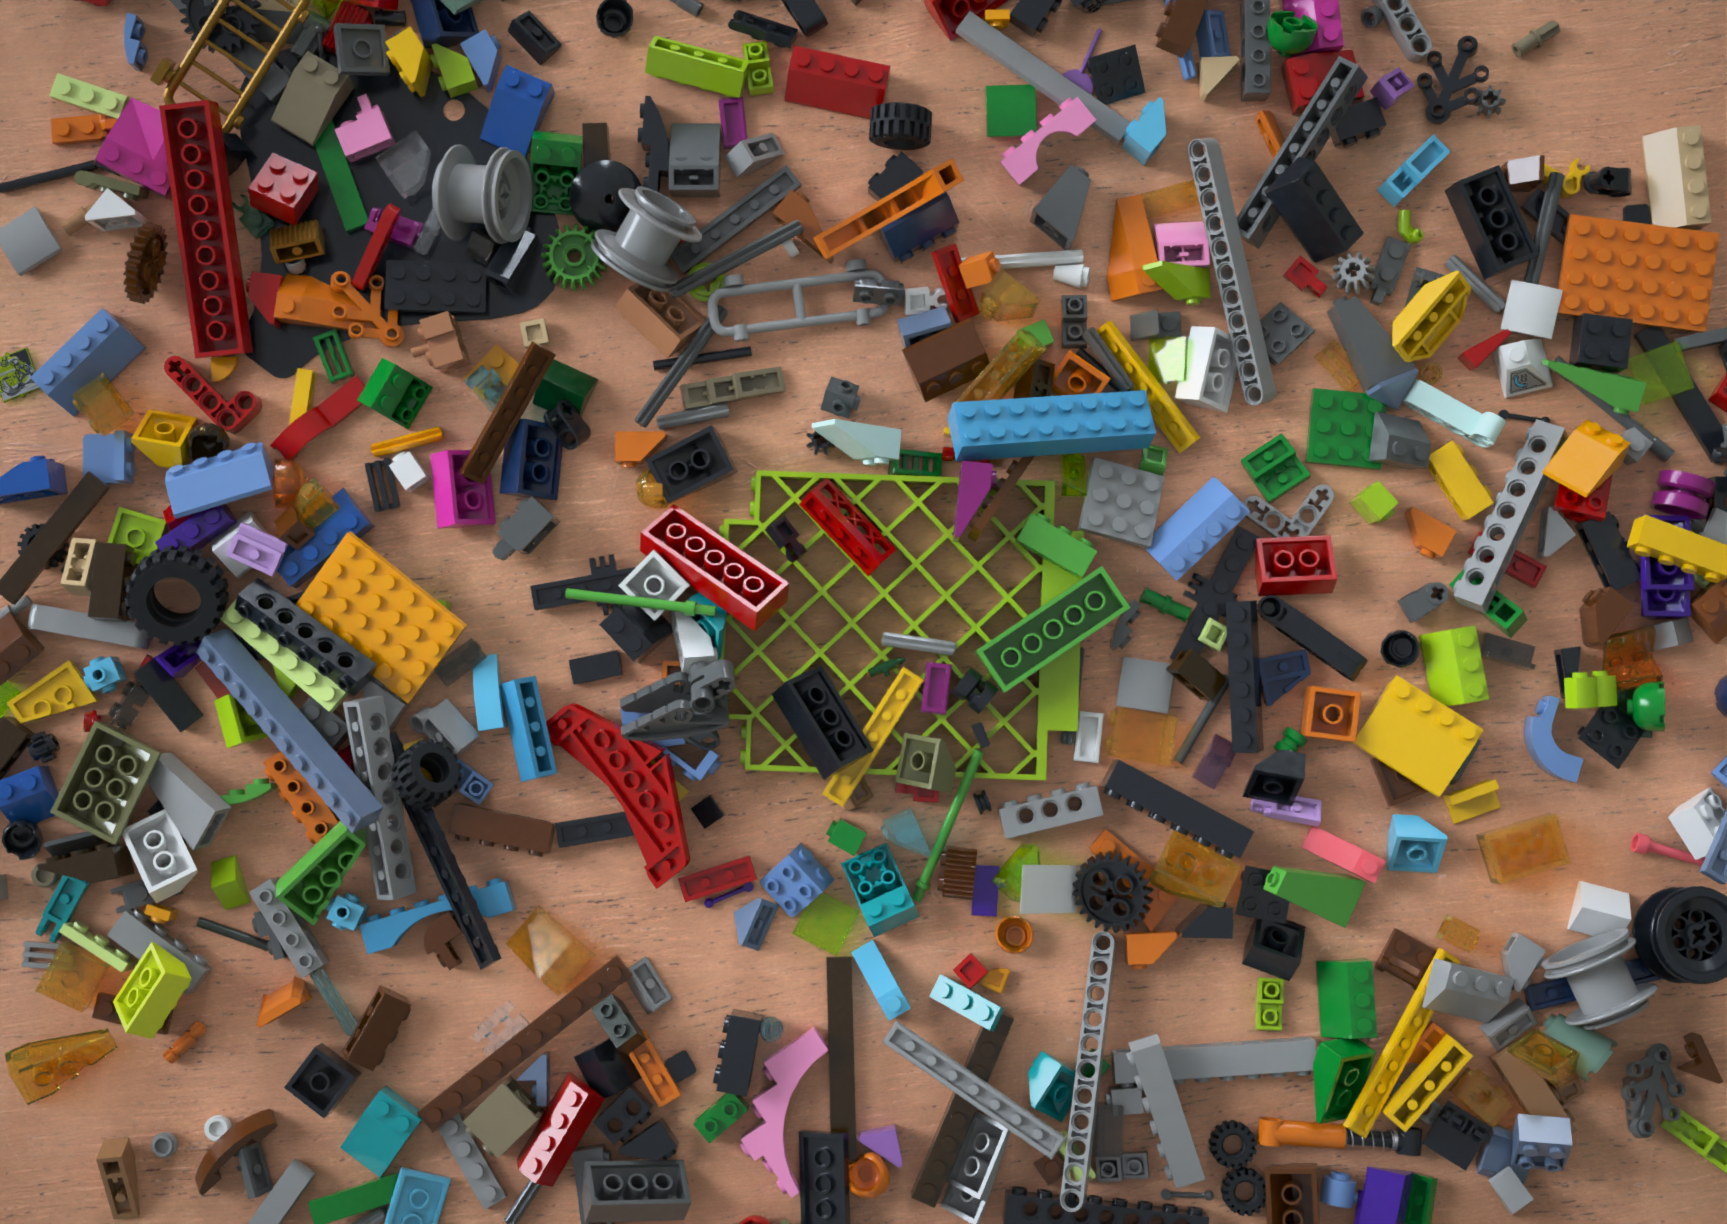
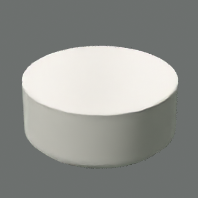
(790, 248)
(216, 1127)

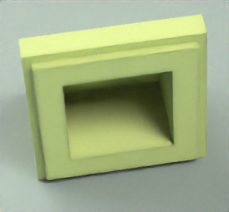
(1213, 634)

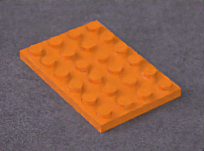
(1637, 272)

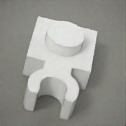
(920, 299)

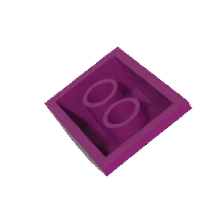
(973, 487)

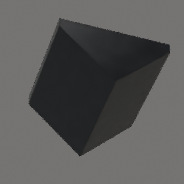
(607, 1068)

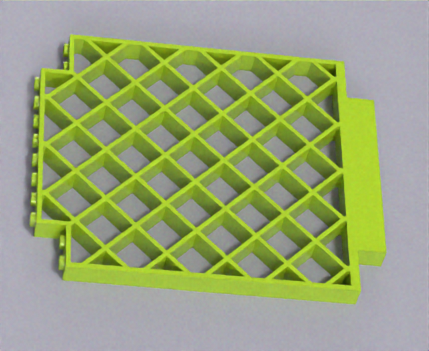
(1056, 681)

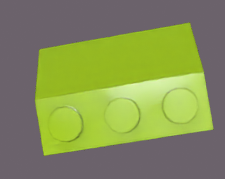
(1454, 666)

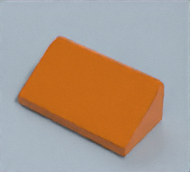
(1270, 131)

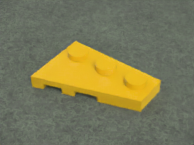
(53, 694)

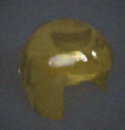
(650, 492)

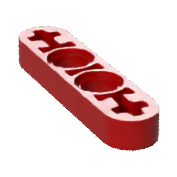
(376, 246)

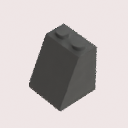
(1062, 207)

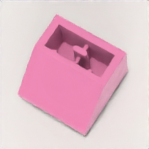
(1182, 243)

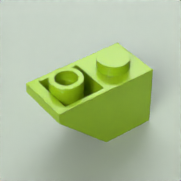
(455, 69)

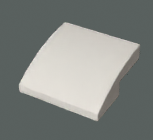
(1531, 309)

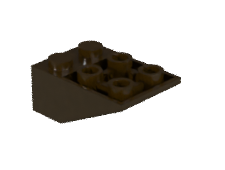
(93, 866)

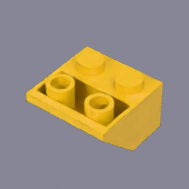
(410, 60)

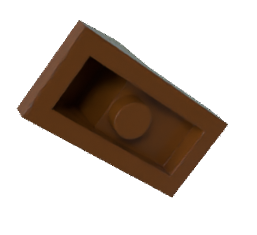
(1702, 1064)

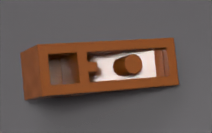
(797, 207)

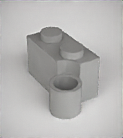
(445, 725)

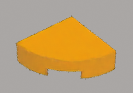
(222, 368)
(995, 979)

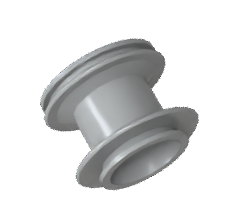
(483, 194)
(646, 238)
(1600, 979)

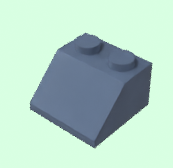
(923, 325)

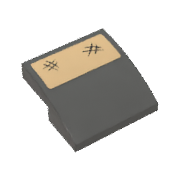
(278, 15)

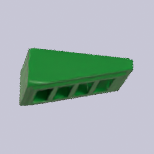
(905, 454)

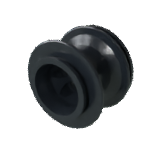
(1656, 932)

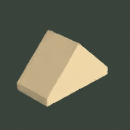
(1213, 71)

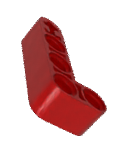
(208, 391)

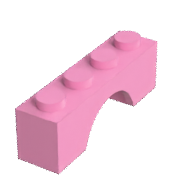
(1072, 119)

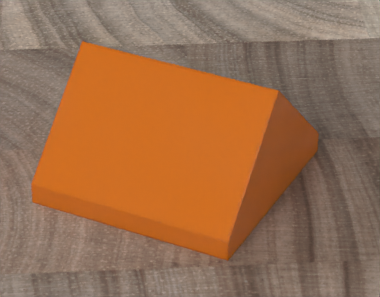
(1077, 377)

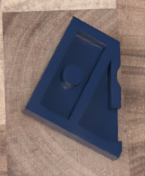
(1282, 673)

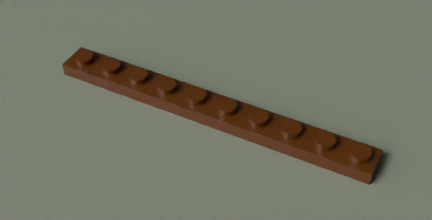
(525, 1043)

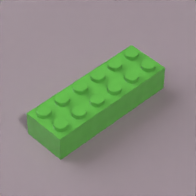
(1052, 629)

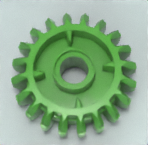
(559, 253)

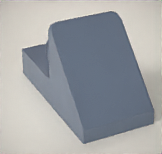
(539, 1072)

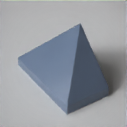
(1393, 390)
(754, 921)

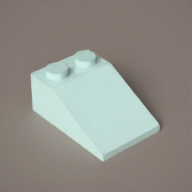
(862, 441)

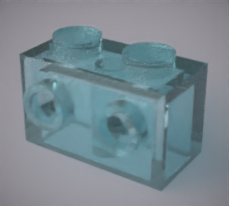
(486, 386)

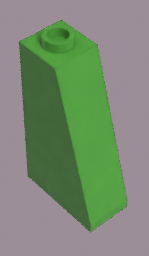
(1322, 893)

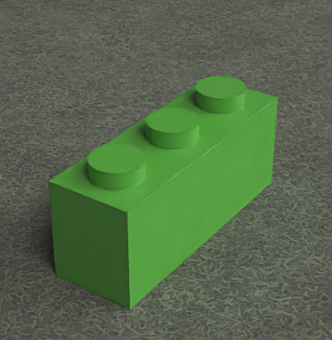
(1056, 545)

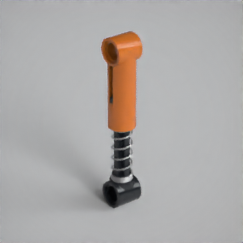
(1280, 1132)

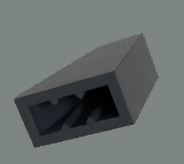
(511, 261)

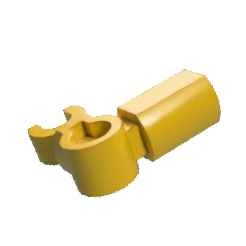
(1572, 179)

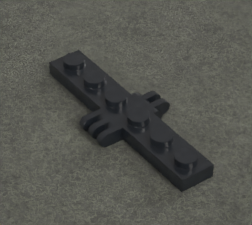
(603, 579)
(1213, 593)

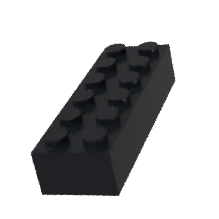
(1176, 808)

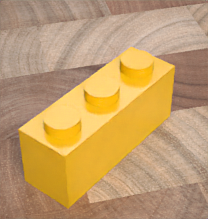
(1459, 480)

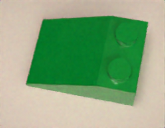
(1339, 1077)

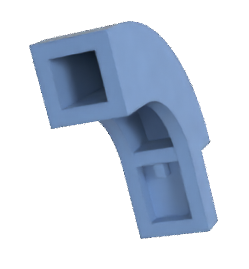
(1542, 745)

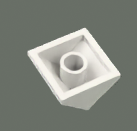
(114, 213)
(222, 543)
(1599, 909)

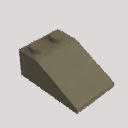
(311, 98)

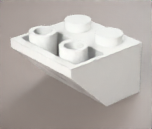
(1698, 821)

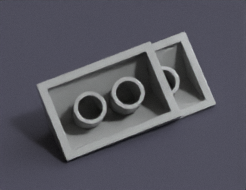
(975, 1168)

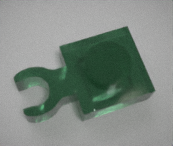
(253, 219)

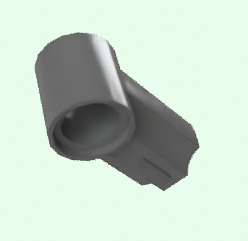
(309, 37)

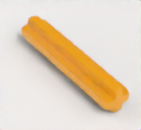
(407, 441)

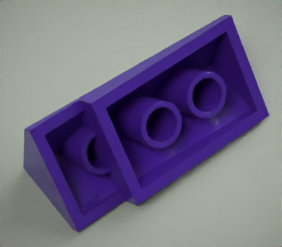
(1665, 587)
(1384, 1196)

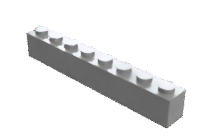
(1226, 1060)

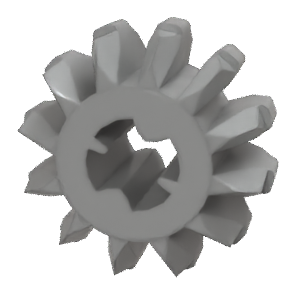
(1363, 272)

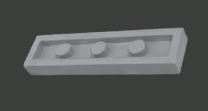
(472, 1162)

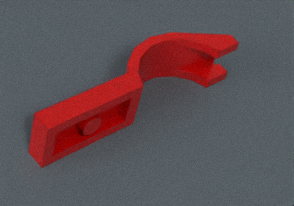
(319, 419)

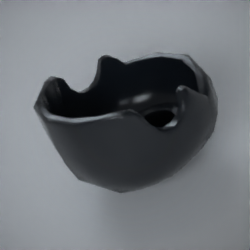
(614, 18)
(1400, 648)
(22, 839)

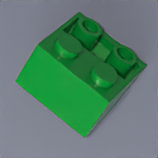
(395, 393)

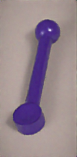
(710, 902)

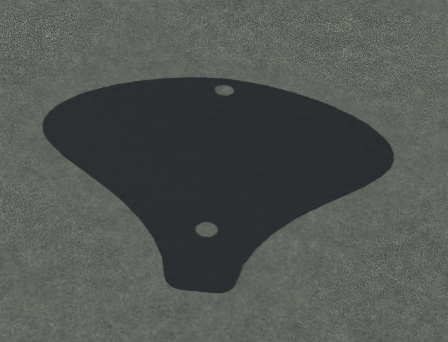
(292, 345)

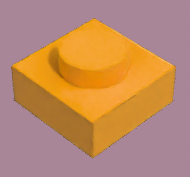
(998, 18)
(161, 913)

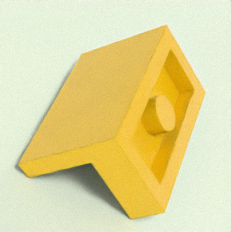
(1472, 800)

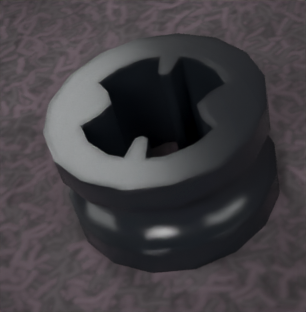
(982, 802)

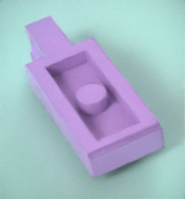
(1302, 811)

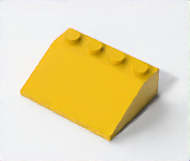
(1417, 736)

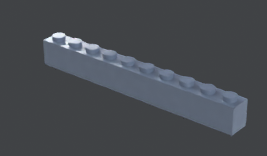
(289, 730)

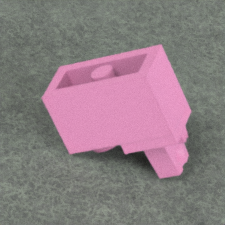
(366, 134)

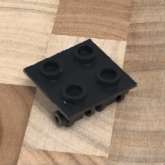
(1116, 74)
(1611, 734)
(1256, 901)
(1457, 1135)

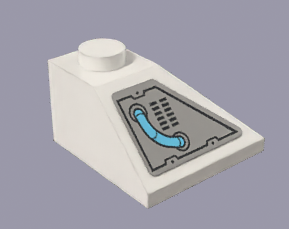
(1521, 367)

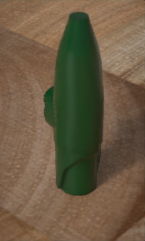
(886, 666)

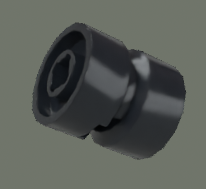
(967, 685)

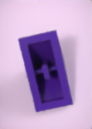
(180, 659)

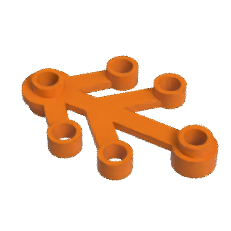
(368, 312)

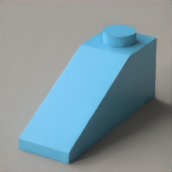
(881, 980)

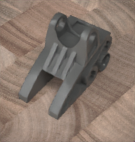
(683, 710)

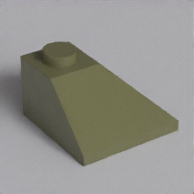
(925, 763)

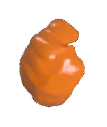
(868, 1176)

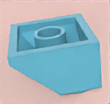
(1414, 845)

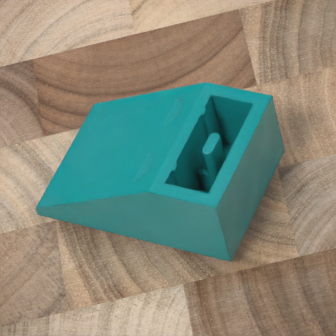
(880, 890)

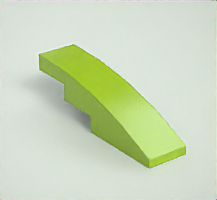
(1699, 1139)

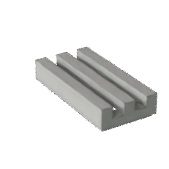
(27, 954)

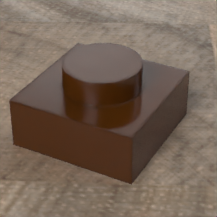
(1050, 1169)

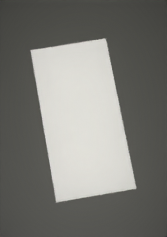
(1048, 889)

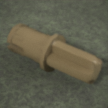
(1535, 38)

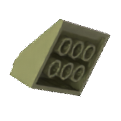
(106, 781)

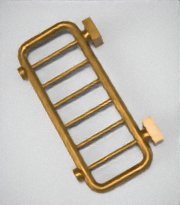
(165, 71)

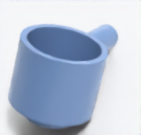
(1338, 1190)

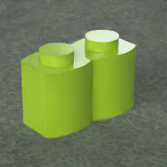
(1590, 691)

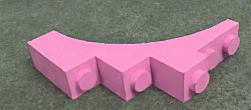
(767, 1138)

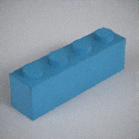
(528, 728)

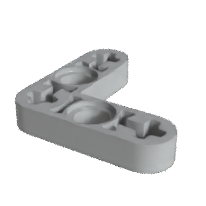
(1295, 522)

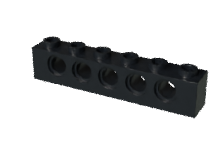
(305, 636)

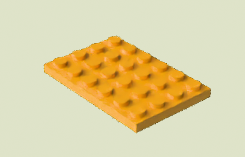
(382, 615)

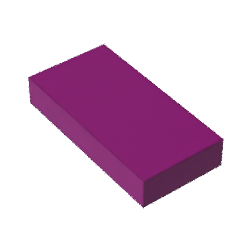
(732, 121)
(936, 688)

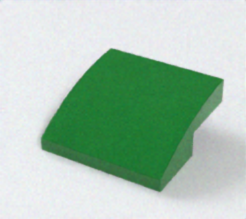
(1010, 110)
(1275, 468)

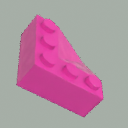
(137, 148)

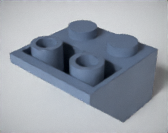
(1541, 1142)

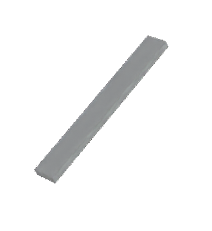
(1039, 74)
(974, 1089)

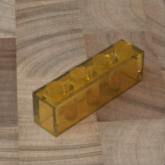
(1005, 368)

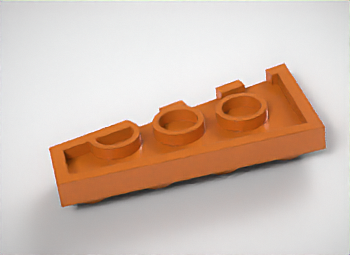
(1162, 900)

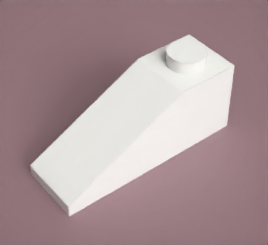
(691, 641)

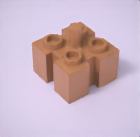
(443, 343)

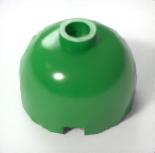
(1289, 33)
(1648, 706)

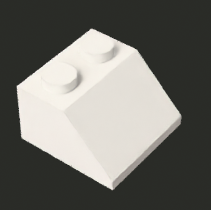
(654, 580)

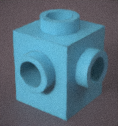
(104, 674)
(355, 911)

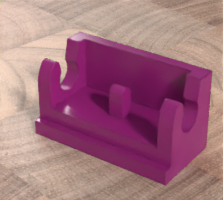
(405, 232)

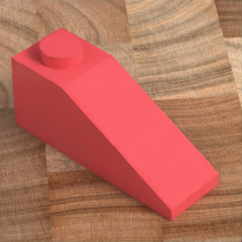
(1343, 854)

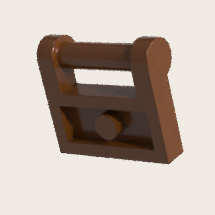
(1408, 950)

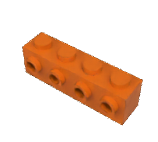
(307, 804)

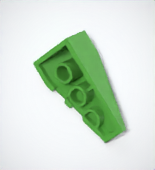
(1614, 389)

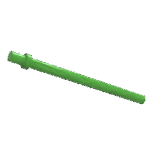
(923, 883)

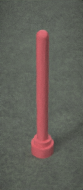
(1643, 844)

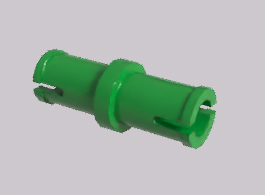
(1165, 604)

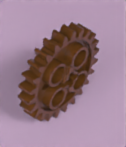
(145, 263)

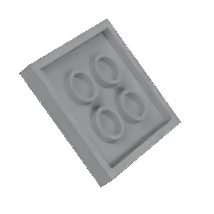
(1121, 503)

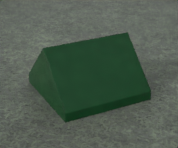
(564, 383)

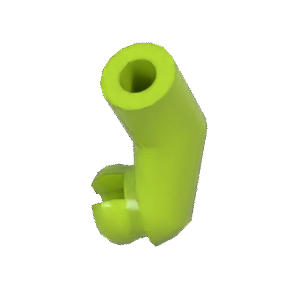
(1406, 230)

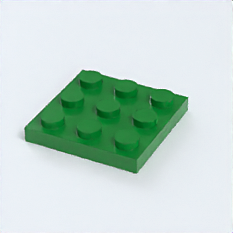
(1341, 428)

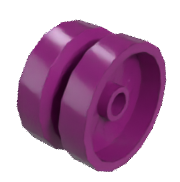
(1682, 494)

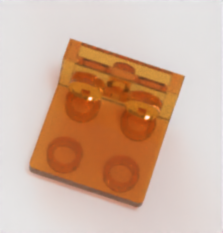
(1631, 658)

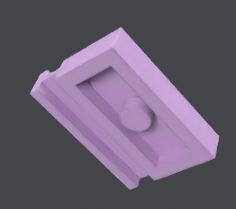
(257, 549)

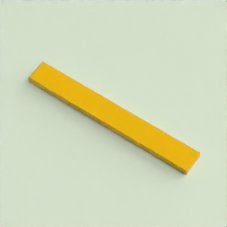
(1393, 1057)

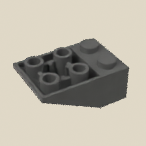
(695, 160)

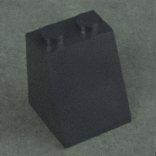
(636, 631)

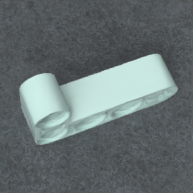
(1454, 415)

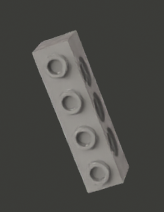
(1089, 808)
(290, 930)

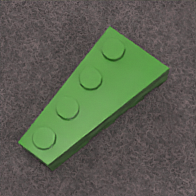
(315, 877)

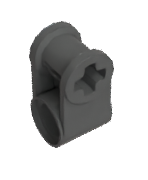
(1420, 603)

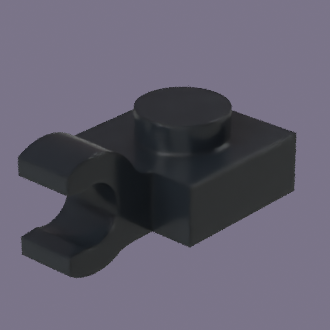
(785, 536)

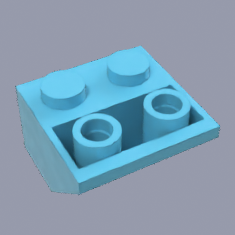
(1147, 134)

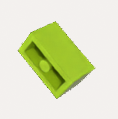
(1374, 503)

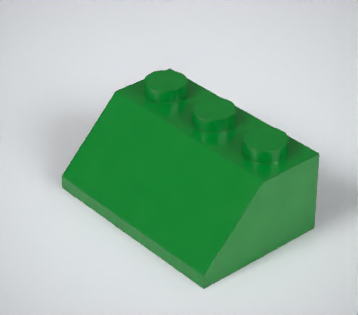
(1346, 998)

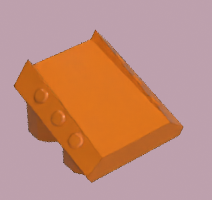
(282, 1001)

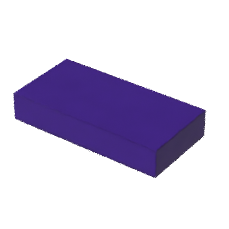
(984, 891)

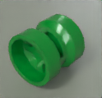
(1291, 741)

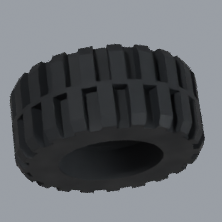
(168, 624)

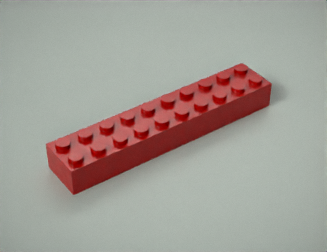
(206, 228)

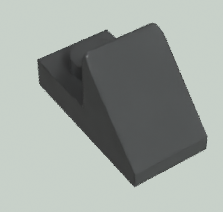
(1155, 325)

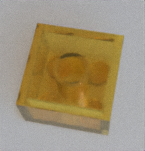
(102, 404)
(73, 976)

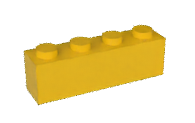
(1679, 548)
(1426, 1082)

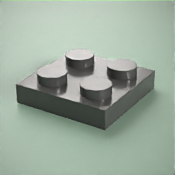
(361, 49)

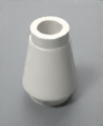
(1073, 275)

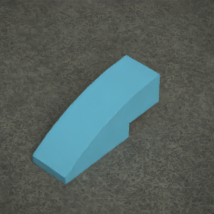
(1413, 170)
(488, 694)

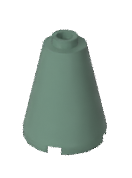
(1592, 1045)

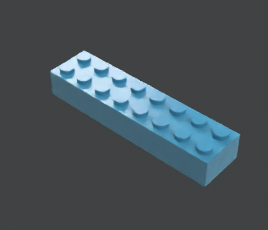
(1050, 425)

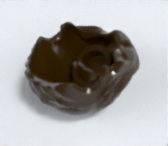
(206, 441)

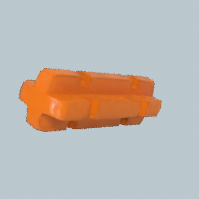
(184, 1042)

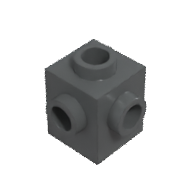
(841, 397)

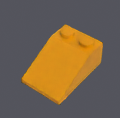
(1587, 458)

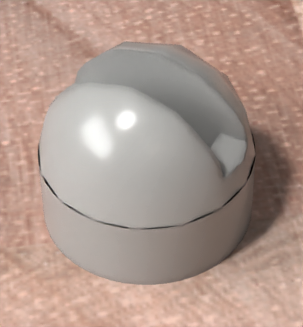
(296, 267)

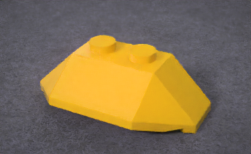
(1430, 317)

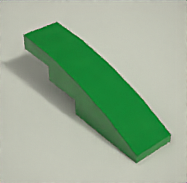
(353, 1199)

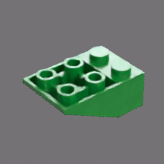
(553, 166)

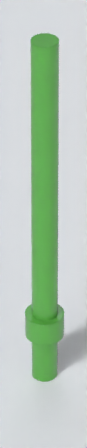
(689, 607)

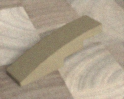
(732, 388)

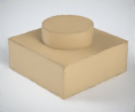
(534, 331)

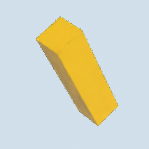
(302, 393)

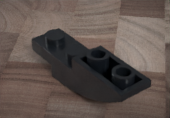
(653, 139)

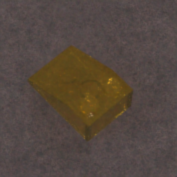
(1194, 871)
(549, 950)

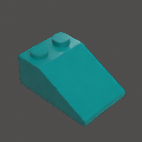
(382, 1131)

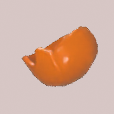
(1014, 934)

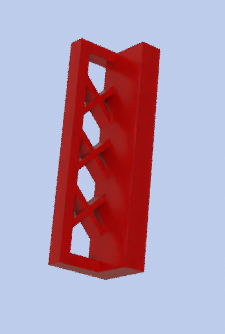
(844, 529)

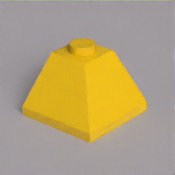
(164, 437)

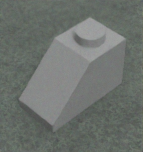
(754, 154)

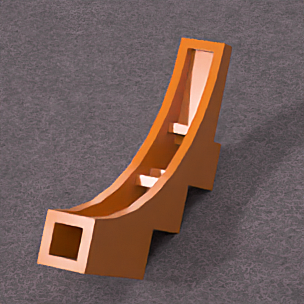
(889, 208)

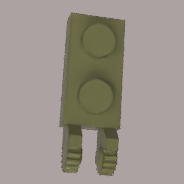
(94, 180)

